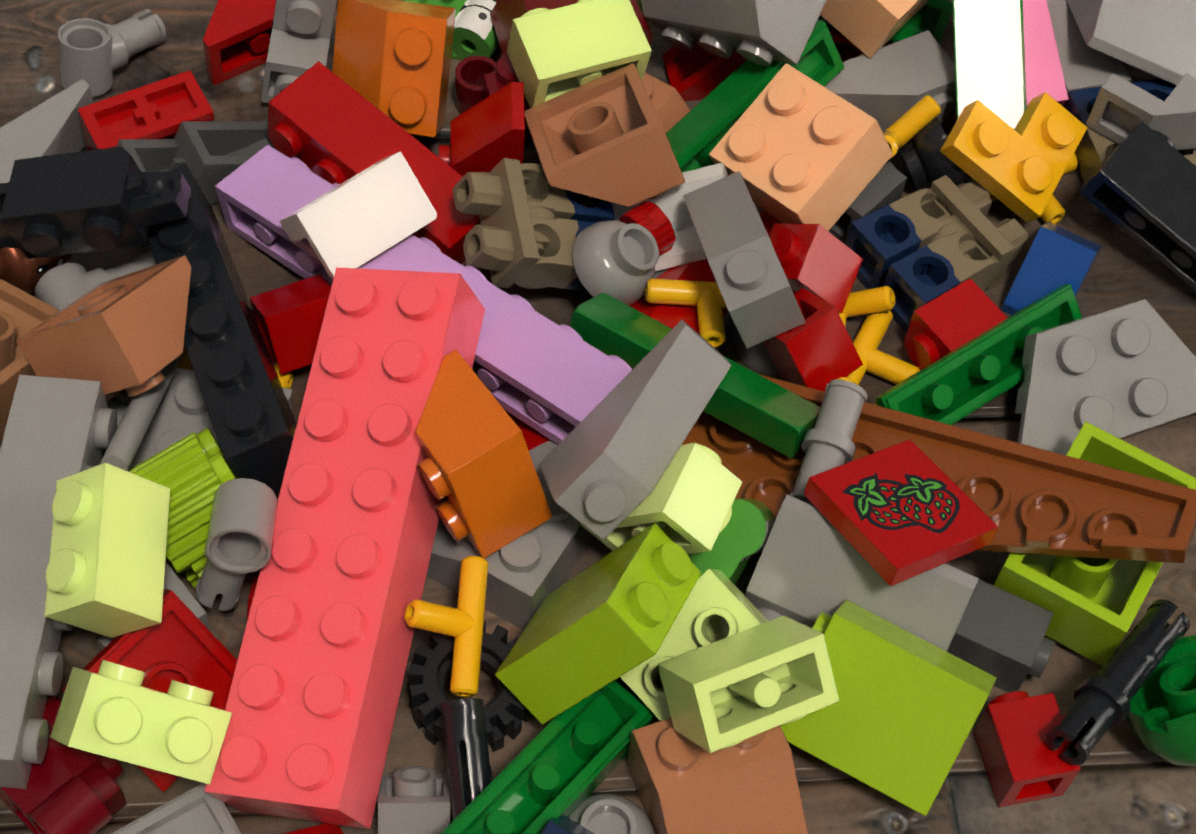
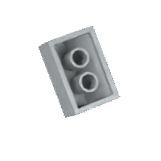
(748, 27)
(1142, 33)
(815, 569)

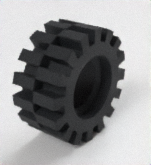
(433, 669)

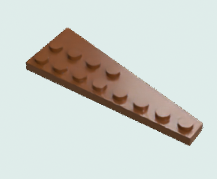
(1032, 494)

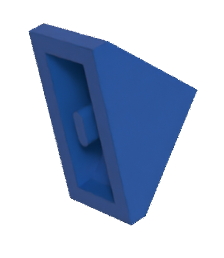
(1052, 260)

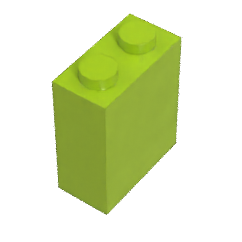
(599, 624)
(898, 707)

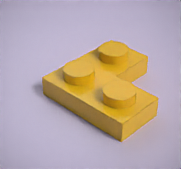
(1016, 164)

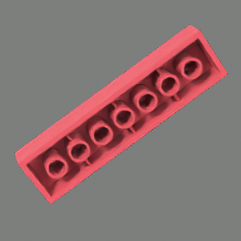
(346, 555)

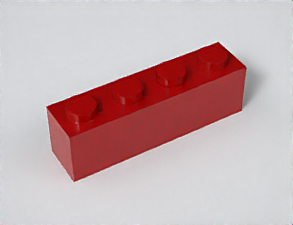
(344, 134)

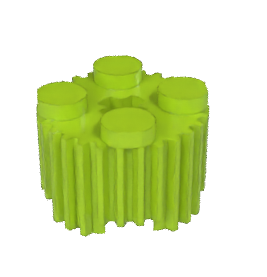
(193, 473)

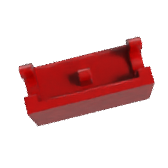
(145, 112)

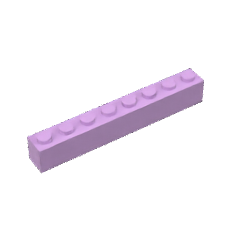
(523, 358)

